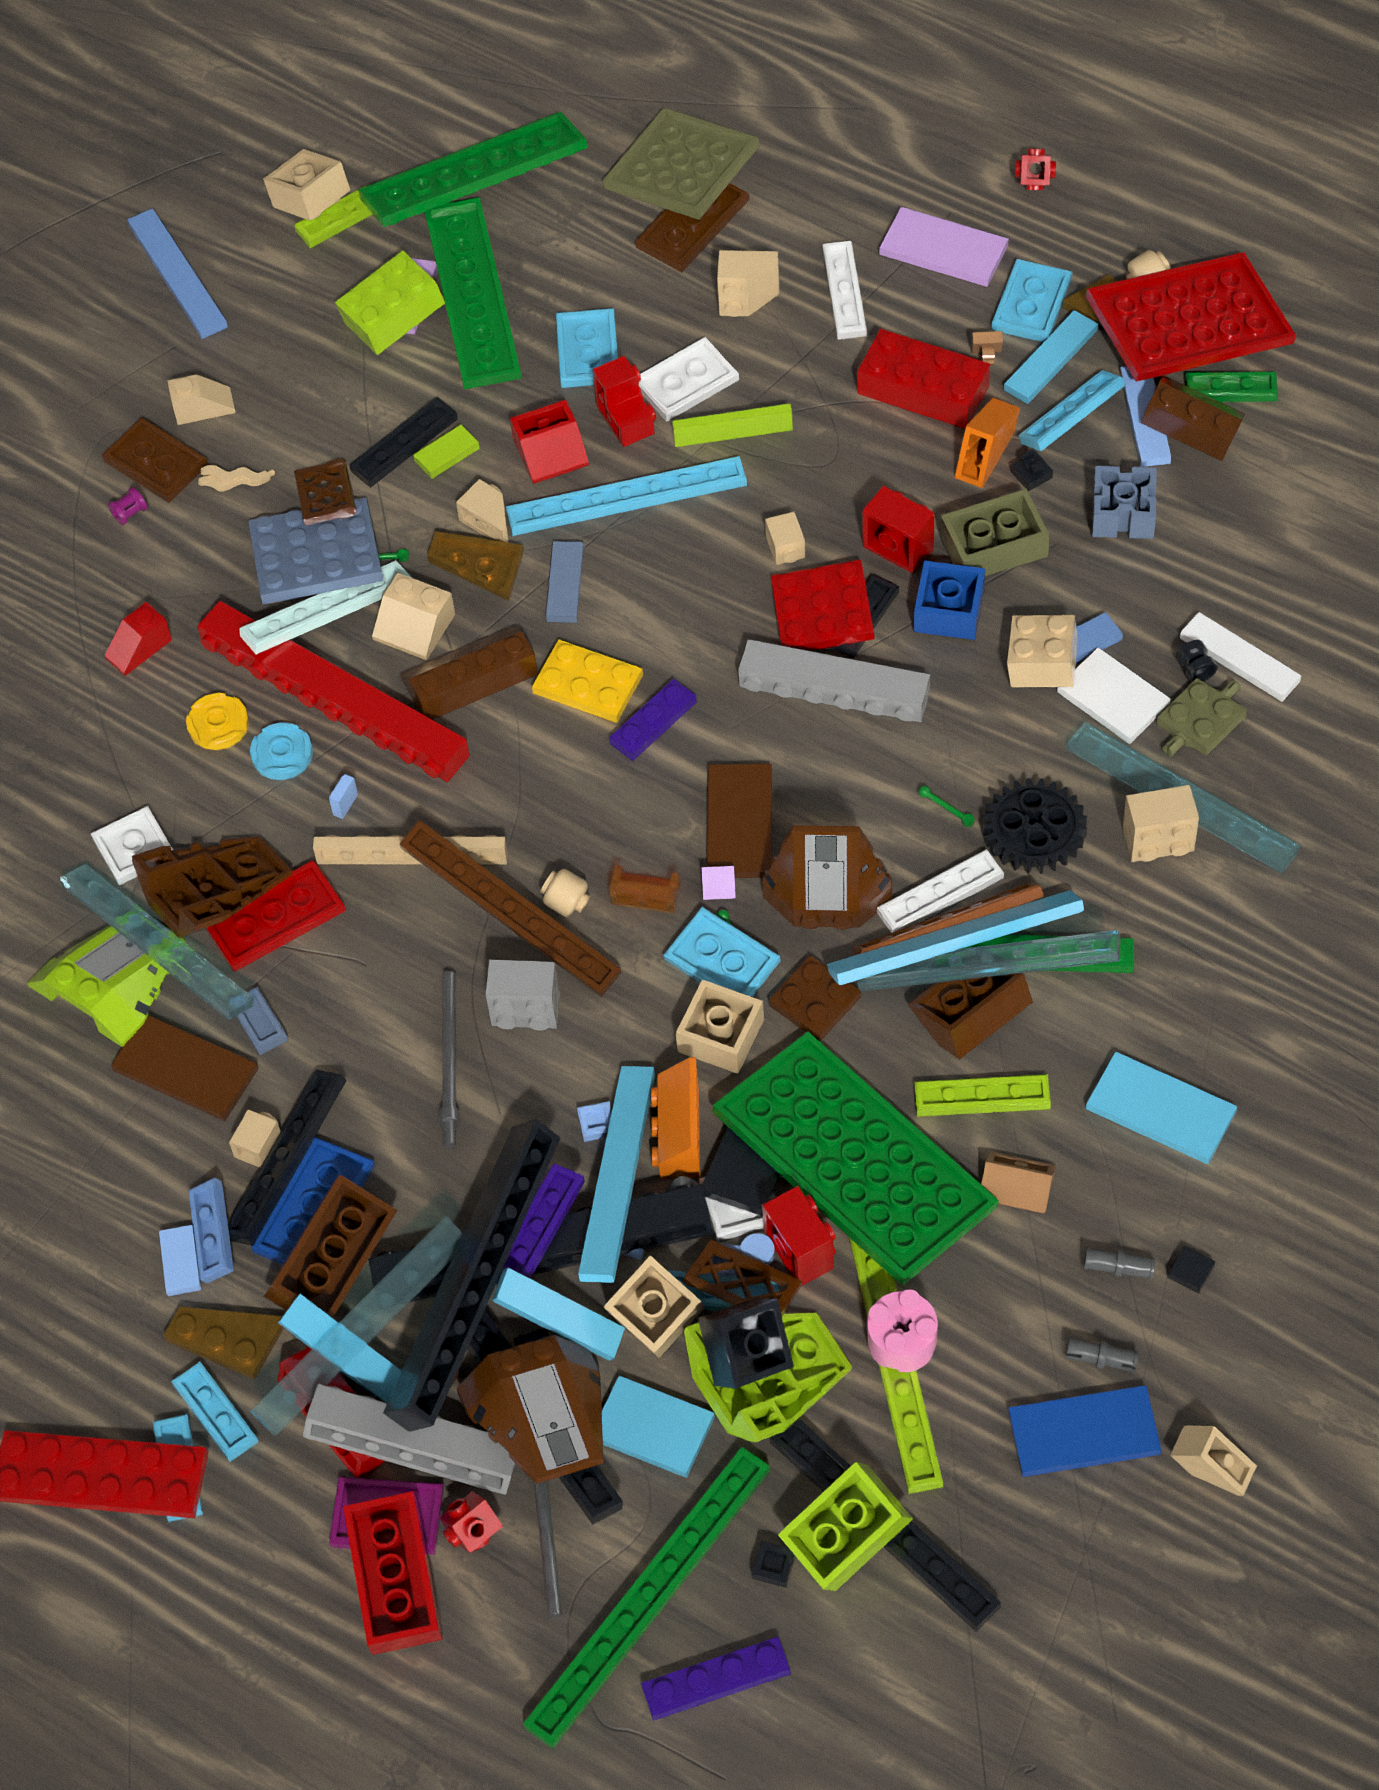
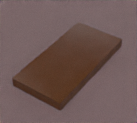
(680, 238)
(740, 818)
(185, 1067)

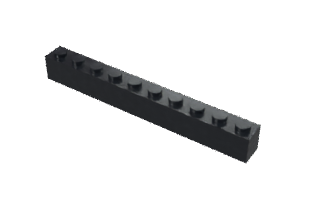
(650, 1223)
(471, 1276)

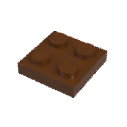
(814, 999)

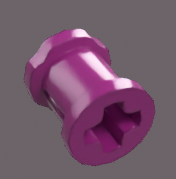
(132, 497)

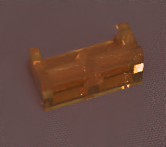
(644, 891)

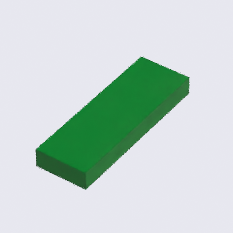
(1235, 385)

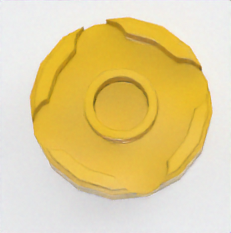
(217, 721)

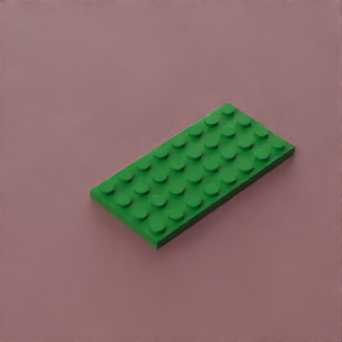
(855, 1157)

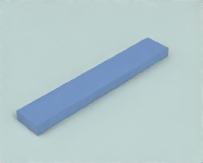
(177, 273)

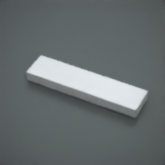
(844, 290)
(1242, 657)
(940, 892)

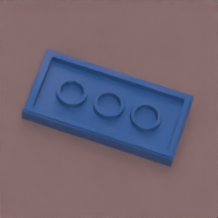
(305, 1192)
(1084, 1431)

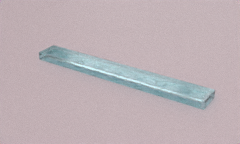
(1213, 813)
(157, 942)
(1002, 960)
(358, 1327)

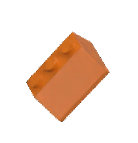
(677, 1121)

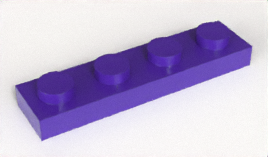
(543, 1219)
(715, 1678)

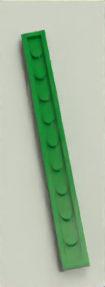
(646, 1598)

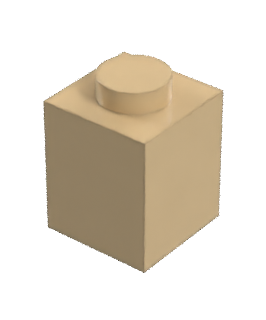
(785, 538)
(254, 1137)

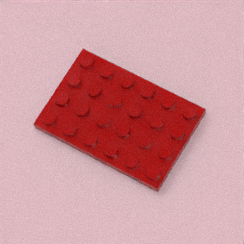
(1190, 316)

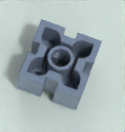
(1124, 502)

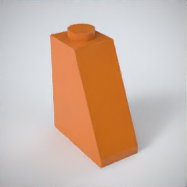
(985, 441)

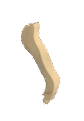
(223, 480)

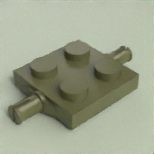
(1201, 717)

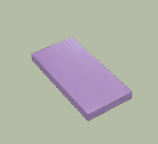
(944, 246)

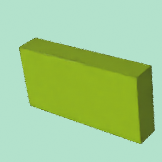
(446, 451)

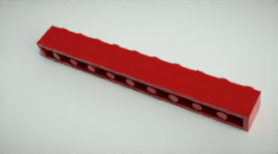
(338, 695)

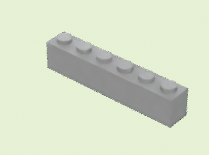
(834, 681)
(441, 1450)

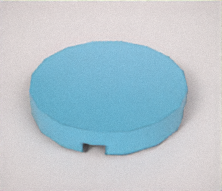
(281, 751)

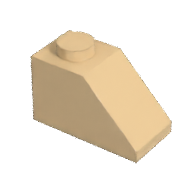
(199, 399)
(484, 511)
(1213, 1458)

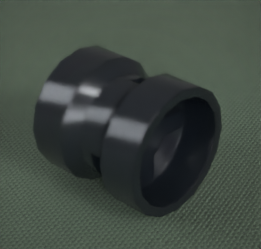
(1197, 662)

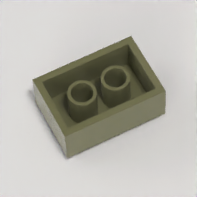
(996, 533)

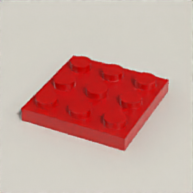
(823, 606)

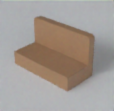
(1018, 1181)

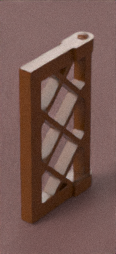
(331, 510)
(704, 1265)

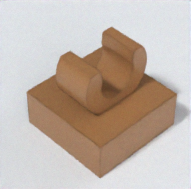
(987, 344)

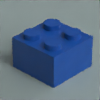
(949, 600)

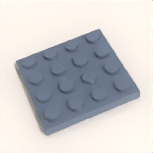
(316, 557)

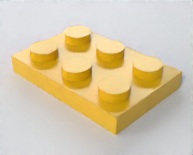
(587, 681)

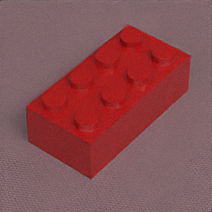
(923, 378)
(392, 1573)

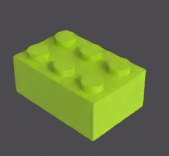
(390, 302)
(845, 1526)

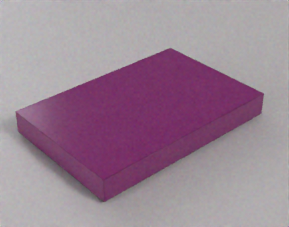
(359, 1490)

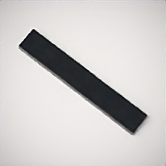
(285, 1157)

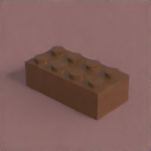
(332, 1248)

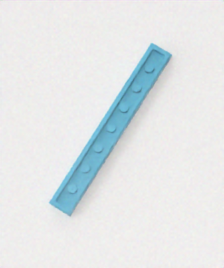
(626, 496)
(955, 937)
(617, 1175)

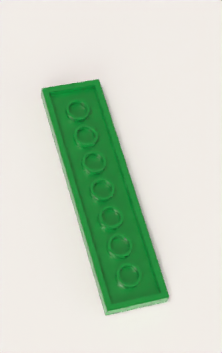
(472, 169)
(472, 294)

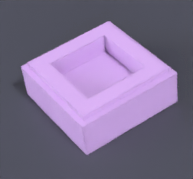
(718, 882)

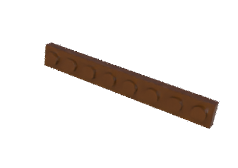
(510, 908)

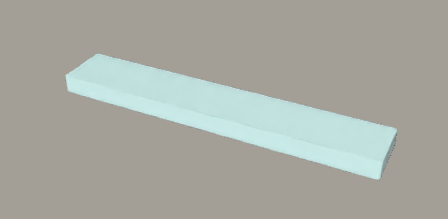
(316, 611)

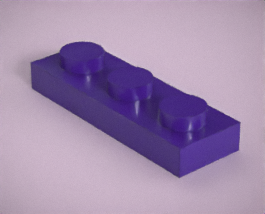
(652, 719)

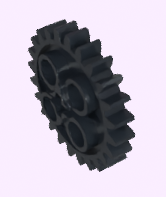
(1034, 825)

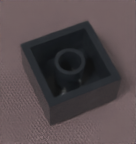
(745, 1342)

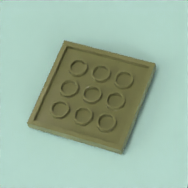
(681, 163)

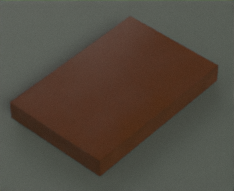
(155, 460)

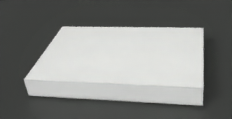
(686, 379)
(1115, 696)

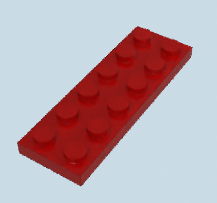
(101, 1474)

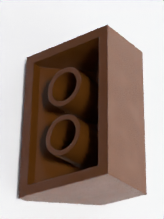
(1192, 418)
(970, 1010)

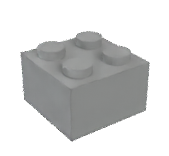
(523, 994)

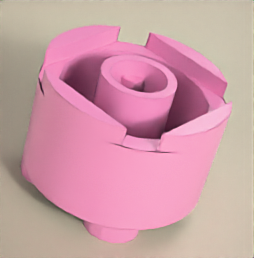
(889, 1320)

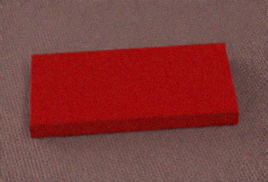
(277, 917)

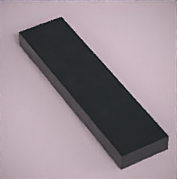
(403, 442)

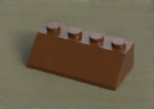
(471, 673)

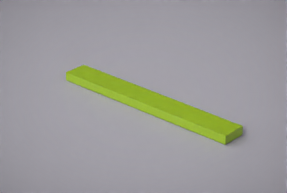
(901, 1391)

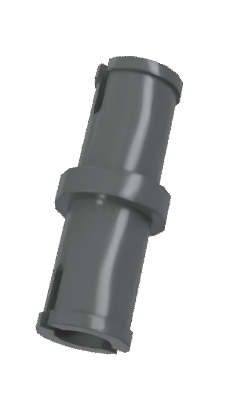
(1119, 1263)
(1102, 1355)

